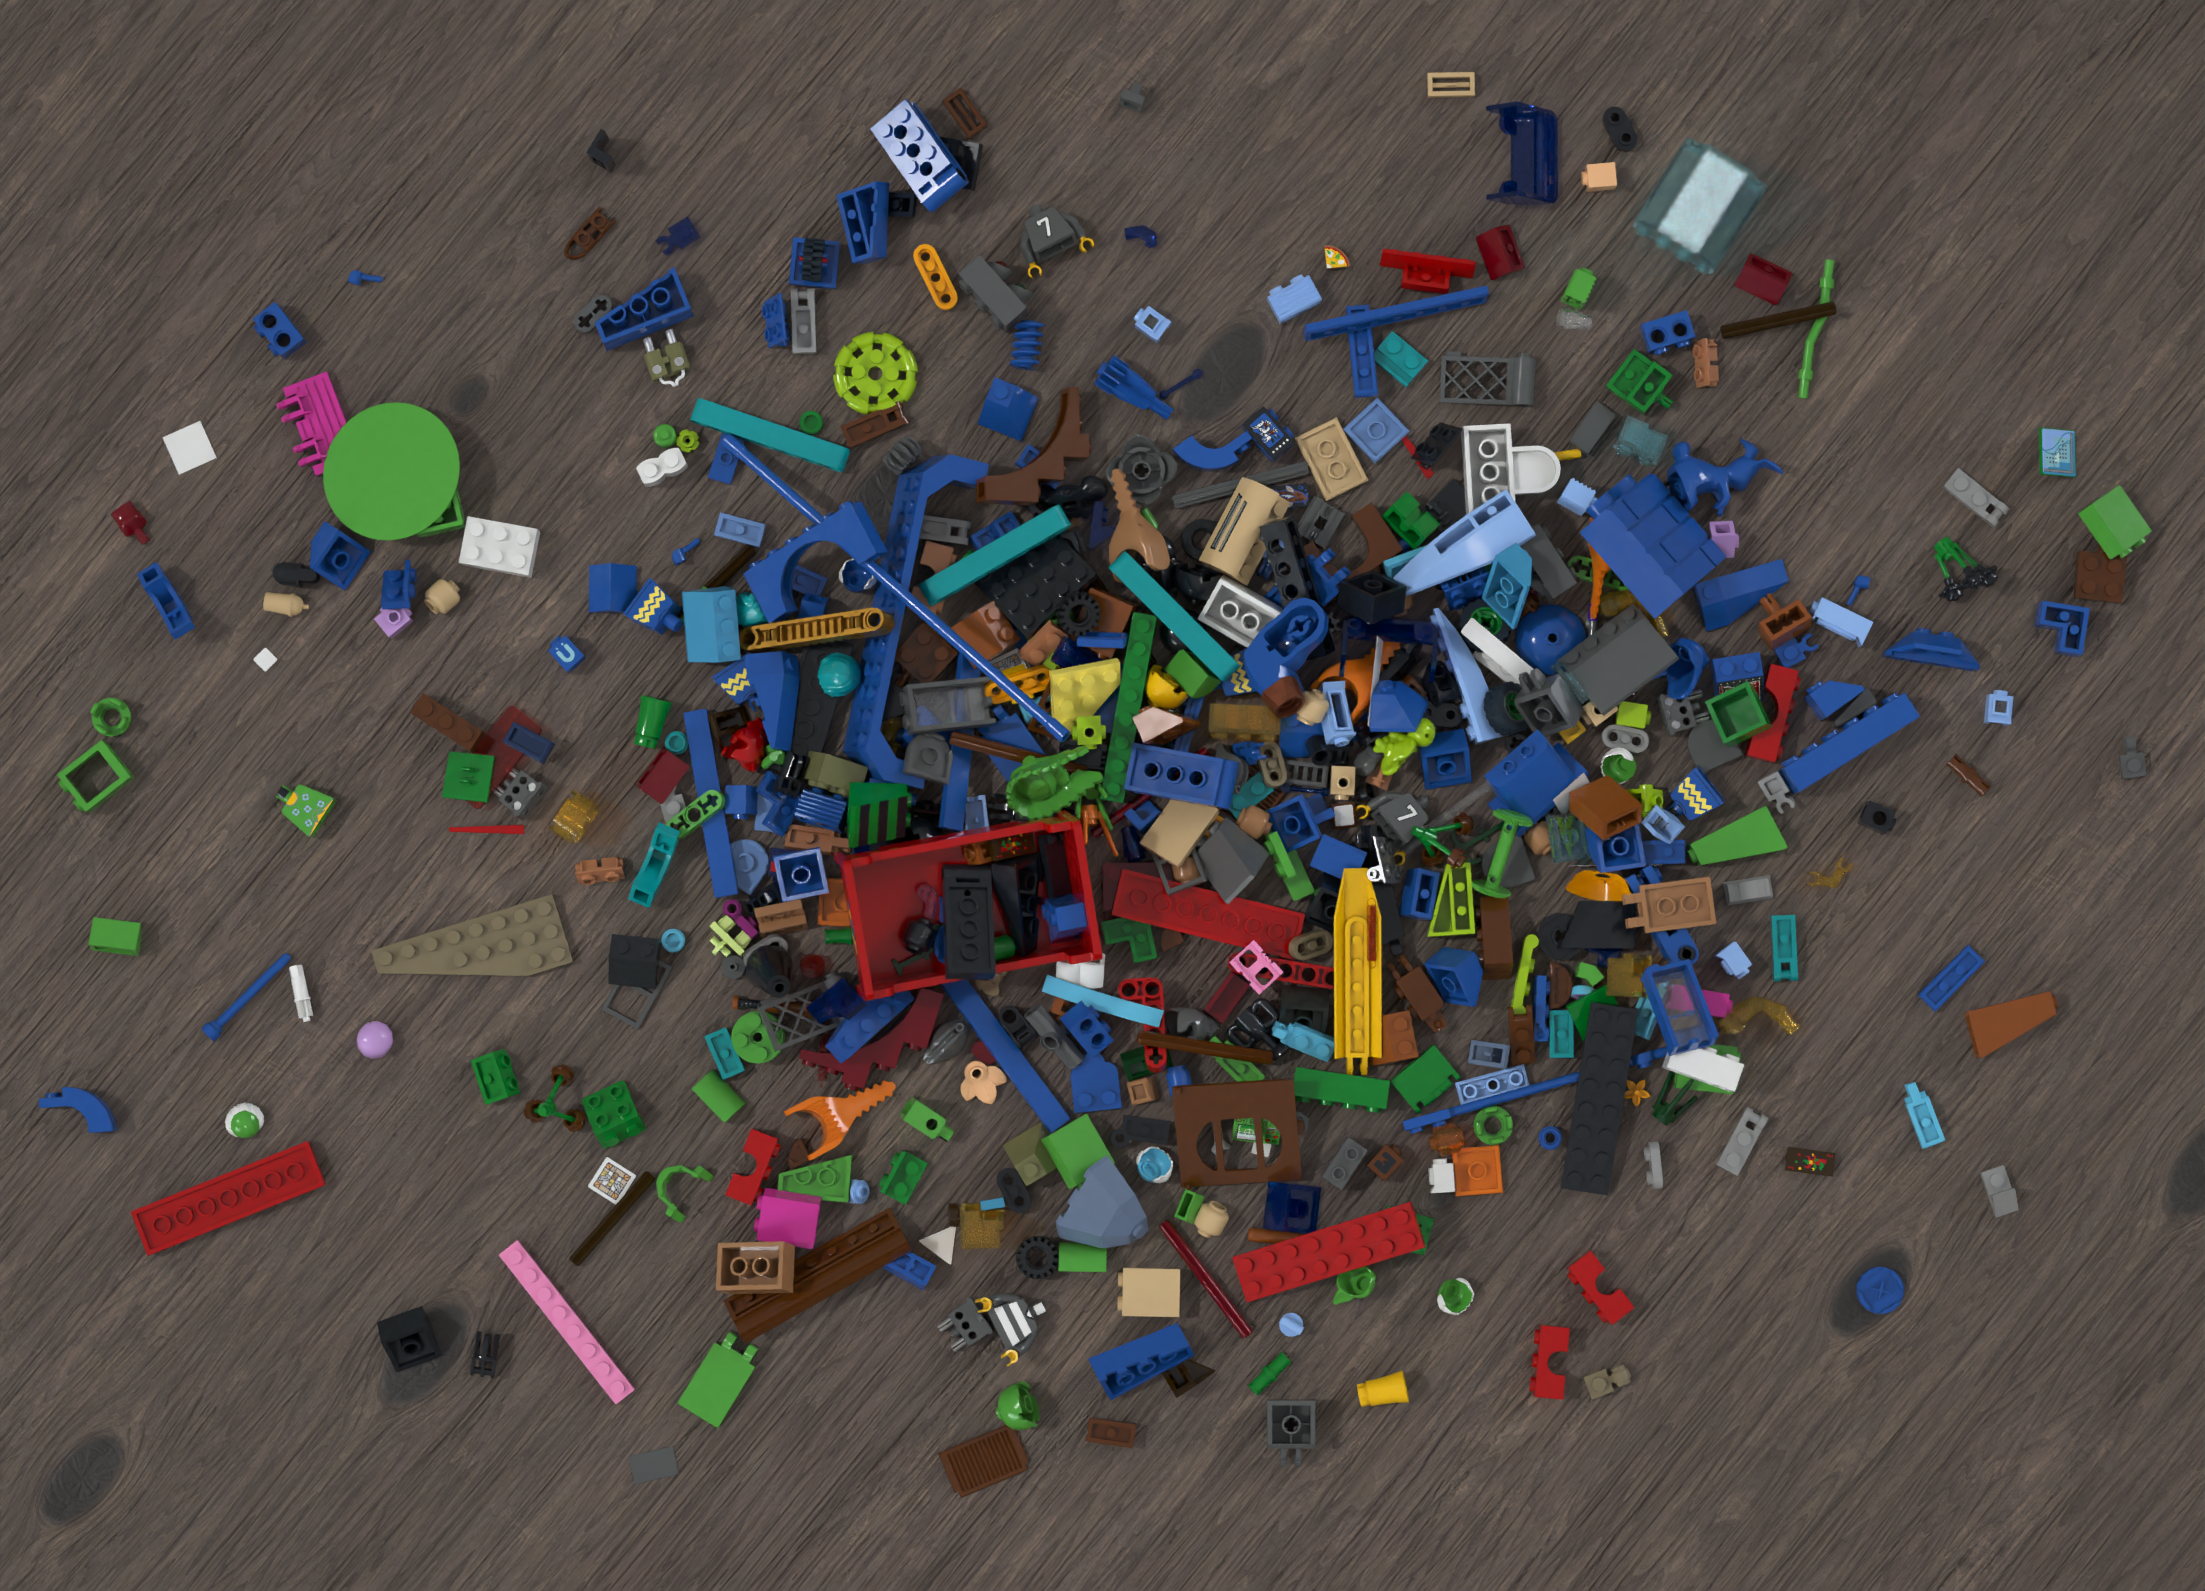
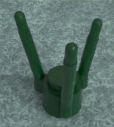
(1665, 1112)

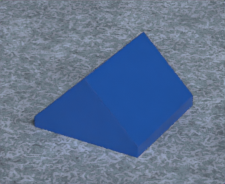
(611, 587)
(1294, 823)
(1334, 856)
(801, 874)

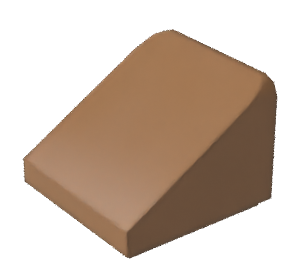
(1143, 1090)

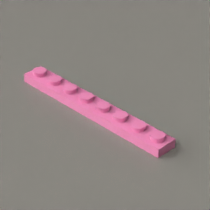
(566, 1322)

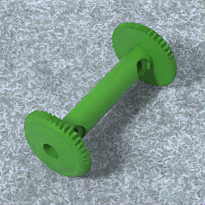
(1501, 853)

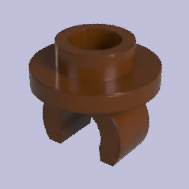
(1531, 604)

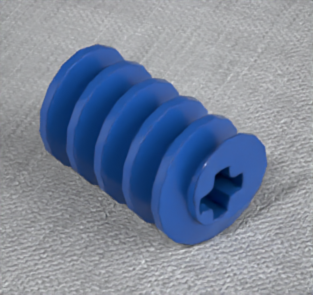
(1026, 345)

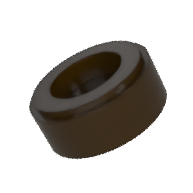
(953, 1215)

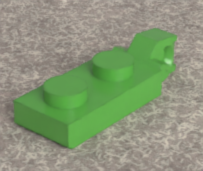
(1238, 1069)

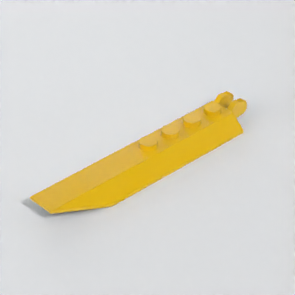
(1355, 983)

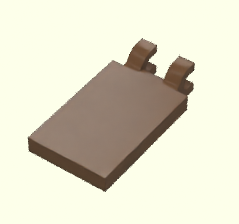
(1672, 905)

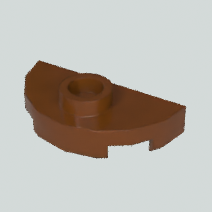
(1560, 985)

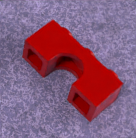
(763, 1148)
(1610, 1306)
(1548, 1340)

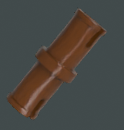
(1968, 775)

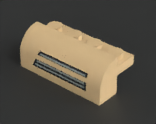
(1236, 541)

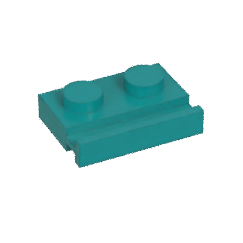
(1399, 359)

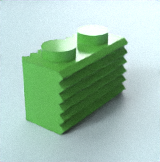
(1579, 288)

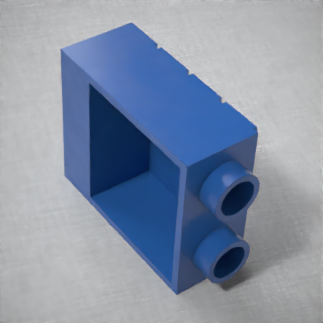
(1650, 541)

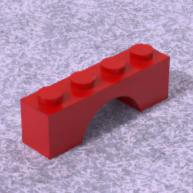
(1780, 684)

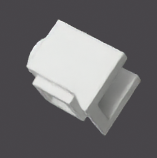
(1441, 1176)

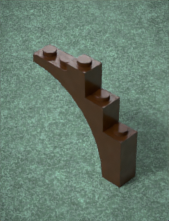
(1048, 466)

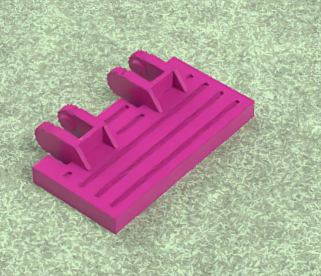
(321, 413)

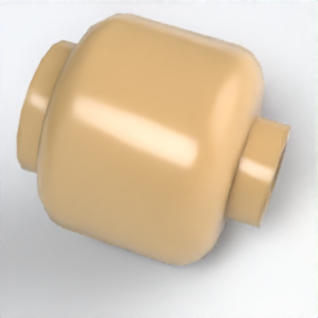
(442, 596)
(1314, 707)
(1211, 1219)

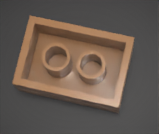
(755, 1267)

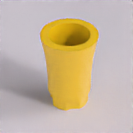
(1383, 1390)

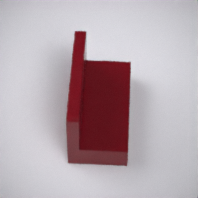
(1500, 252)
(1763, 279)
(662, 775)
(1226, 997)

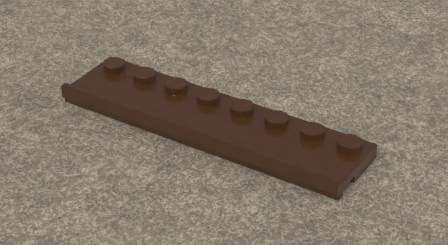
(822, 1274)

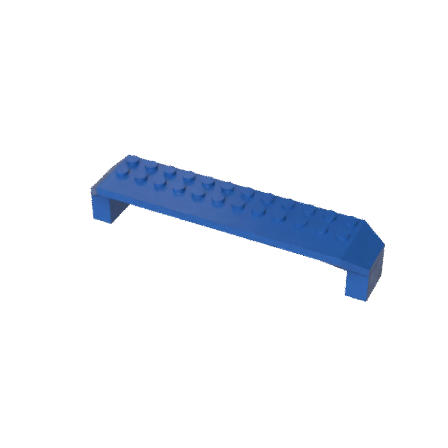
(863, 738)

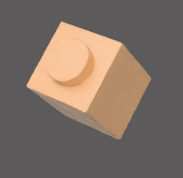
(1599, 177)

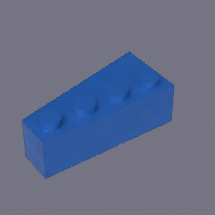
(854, 1033)
(1140, 1360)

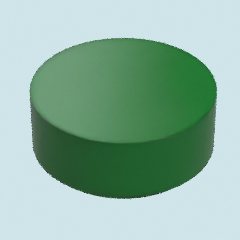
(811, 422)

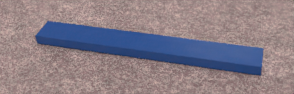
(1395, 313)
(706, 779)
(955, 792)
(1006, 1054)

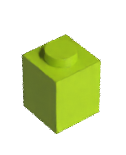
(1632, 715)

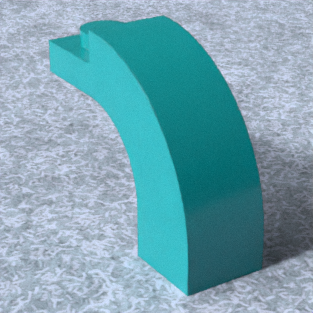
(655, 865)

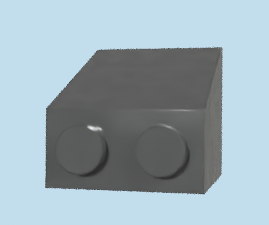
(1230, 858)

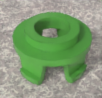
(99, 710)
(1506, 1125)

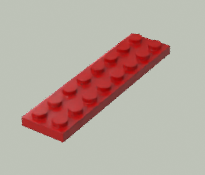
(1206, 914)
(228, 1198)
(1329, 1251)

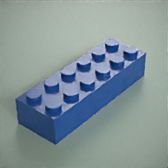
(1850, 742)

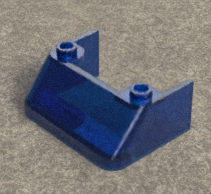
(1532, 154)
(1390, 630)

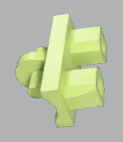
(722, 928)

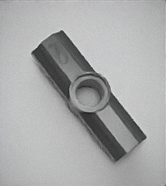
(1054, 1036)

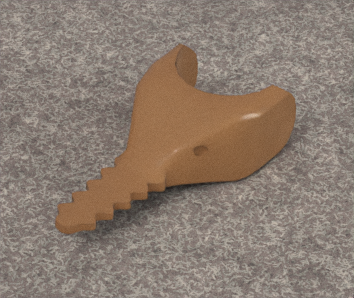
(1134, 531)

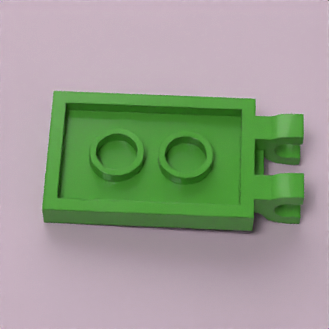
(718, 1381)

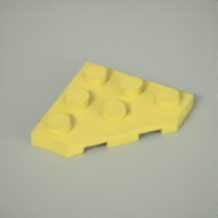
(1082, 689)

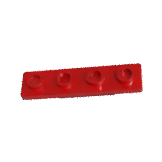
(1426, 271)

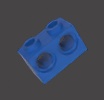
(283, 327)
(1665, 328)
(1087, 1029)

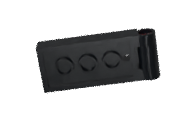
(968, 921)

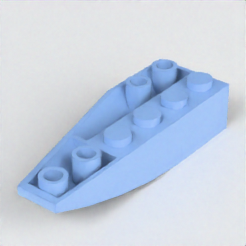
(1467, 544)
(1467, 677)

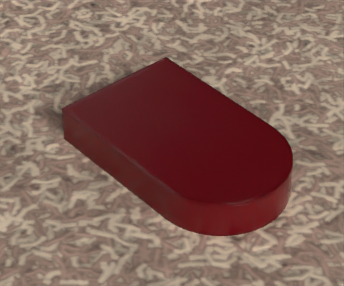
(982, 1053)

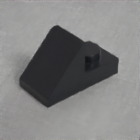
(902, 205)

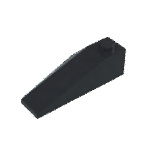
(1017, 888)

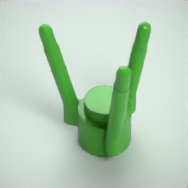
(1094, 794)

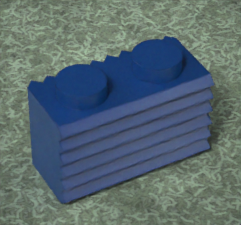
(822, 810)

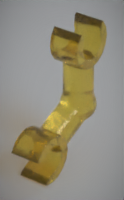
(891, 728)
(1833, 881)

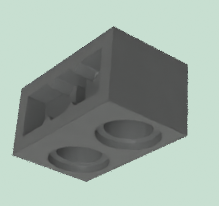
(1344, 1163)

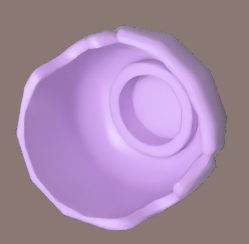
(374, 1039)

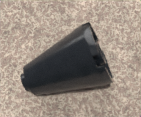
(770, 970)

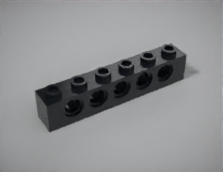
(1300, 574)

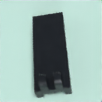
(1055, 864)

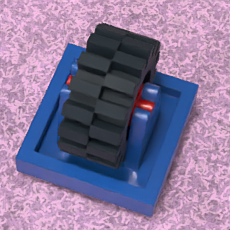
(814, 263)

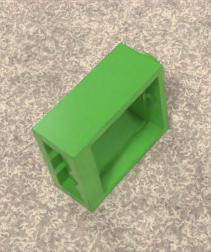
(116, 764)

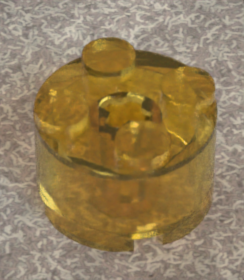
(573, 817)

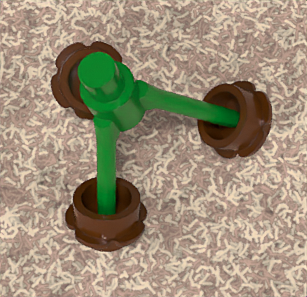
(1434, 851)
(537, 1110)

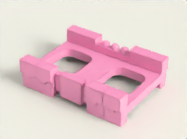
(1262, 961)

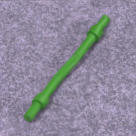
(1805, 374)

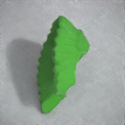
(1044, 787)

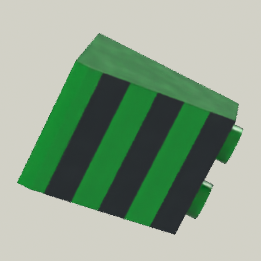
(877, 812)

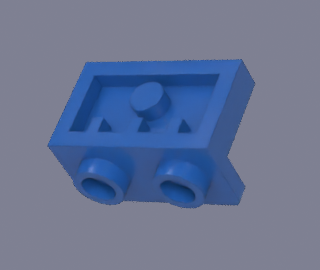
(398, 587)

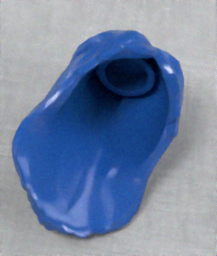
(1687, 670)

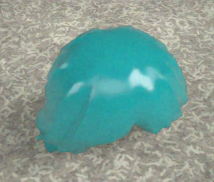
(749, 611)
(839, 674)

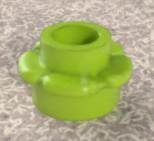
(681, 440)

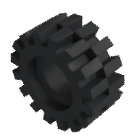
(1087, 623)
(1022, 1257)

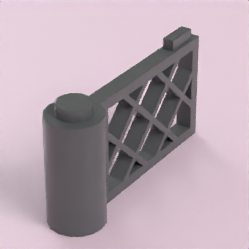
(1519, 386)
(830, 980)

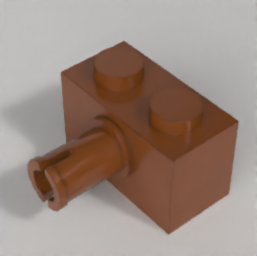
(1782, 623)

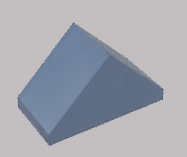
(1489, 1054)

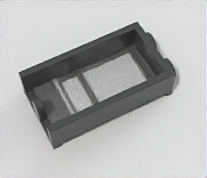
(946, 706)

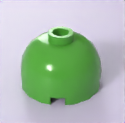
(1017, 1407)

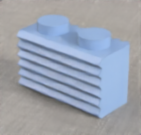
(1294, 298)
(1577, 497)

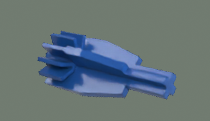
(1129, 386)

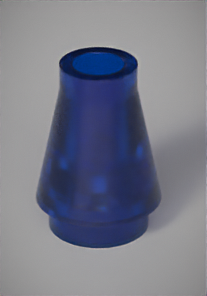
(1131, 845)

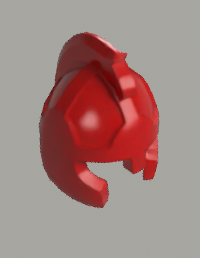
(748, 745)

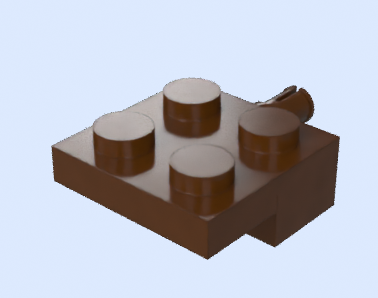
(2099, 576)
(923, 656)

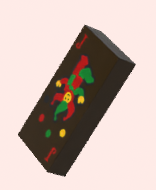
(1011, 846)
(1809, 1161)

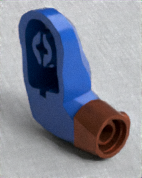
(1281, 651)

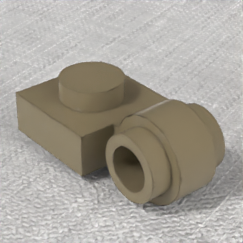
(1600, 1383)

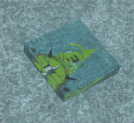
(1567, 838)

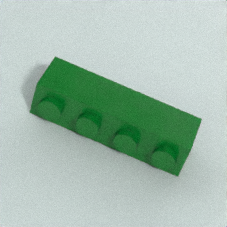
(1341, 1088)

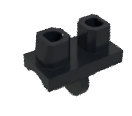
(1366, 843)
(767, 896)

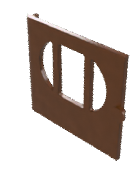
(1257, 1099)

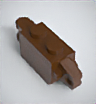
(1420, 995)

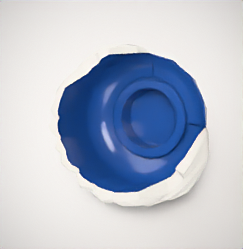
(856, 577)

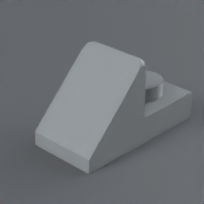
(1999, 1191)

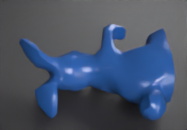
(1694, 477)

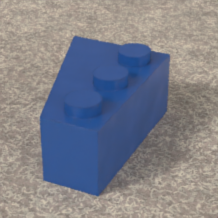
(866, 221)
(1064, 917)

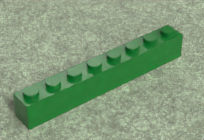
(1128, 704)

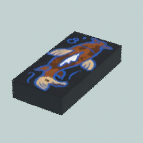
(1296, 494)

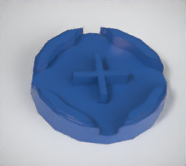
(1880, 1290)

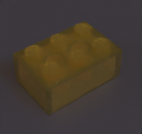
(1242, 722)

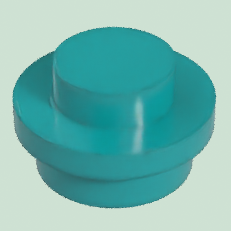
(676, 743)

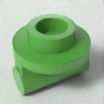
(773, 756)

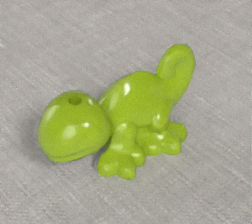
(1399, 746)

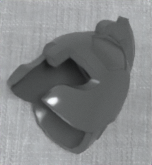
(1190, 1023)

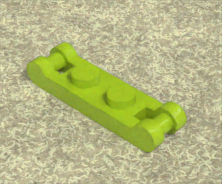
(1525, 966)

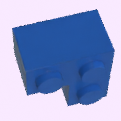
(2070, 625)

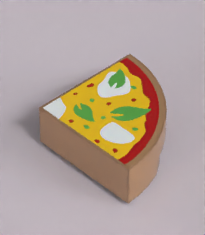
(1335, 258)

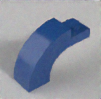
(1210, 459)
(166, 600)
(90, 1105)

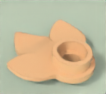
(983, 1085)

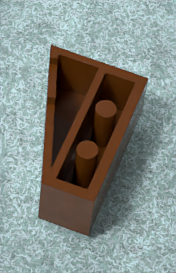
(1494, 938)

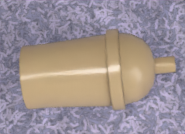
(284, 603)

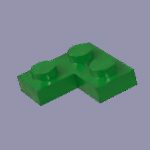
(1136, 932)

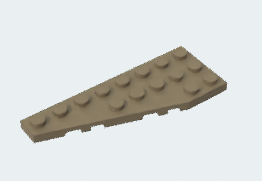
(502, 943)

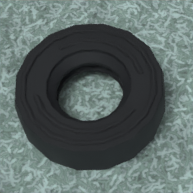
(1188, 535)

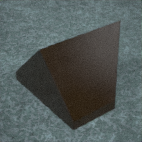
(727, 723)
(1186, 1376)

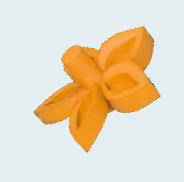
(1636, 1091)

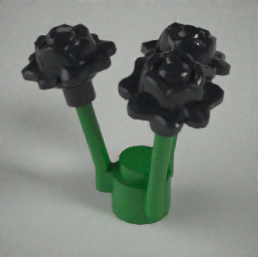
(1974, 577)

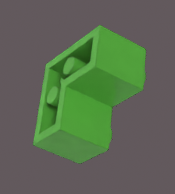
(450, 520)

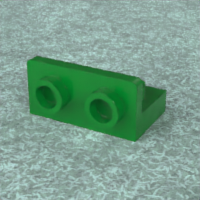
(495, 1076)
(903, 1177)

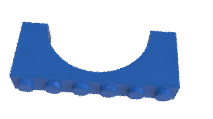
(773, 576)

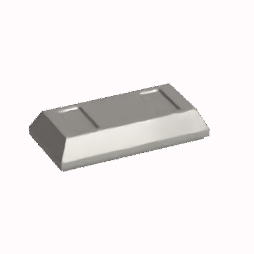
(1748, 890)

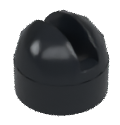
(1364, 793)

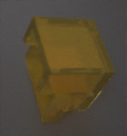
(1625, 975)
(980, 1227)

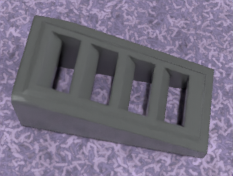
(1856, 706)
(1304, 782)

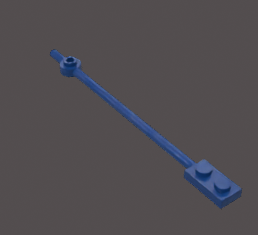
(1439, 1117)

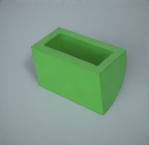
(1192, 674)
(115, 936)
(719, 1096)
(1081, 1257)

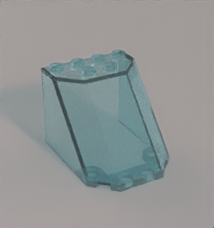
(1700, 205)

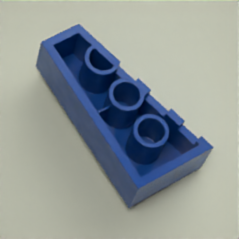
(646, 312)

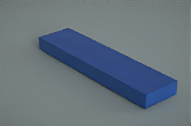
(1362, 358)

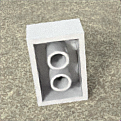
(499, 547)
(1238, 611)
(1707, 1067)

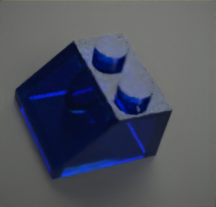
(1291, 1207)

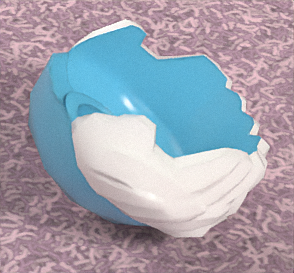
(1154, 1165)

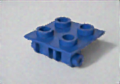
(774, 313)
(1461, 594)

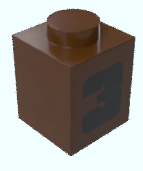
(1385, 1161)

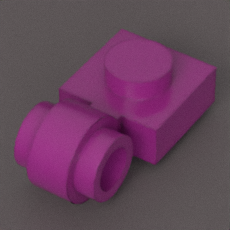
(747, 924)

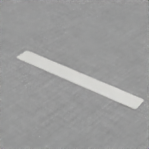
(1495, 649)

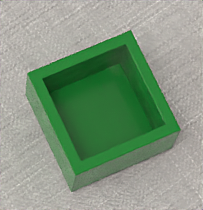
(1738, 714)

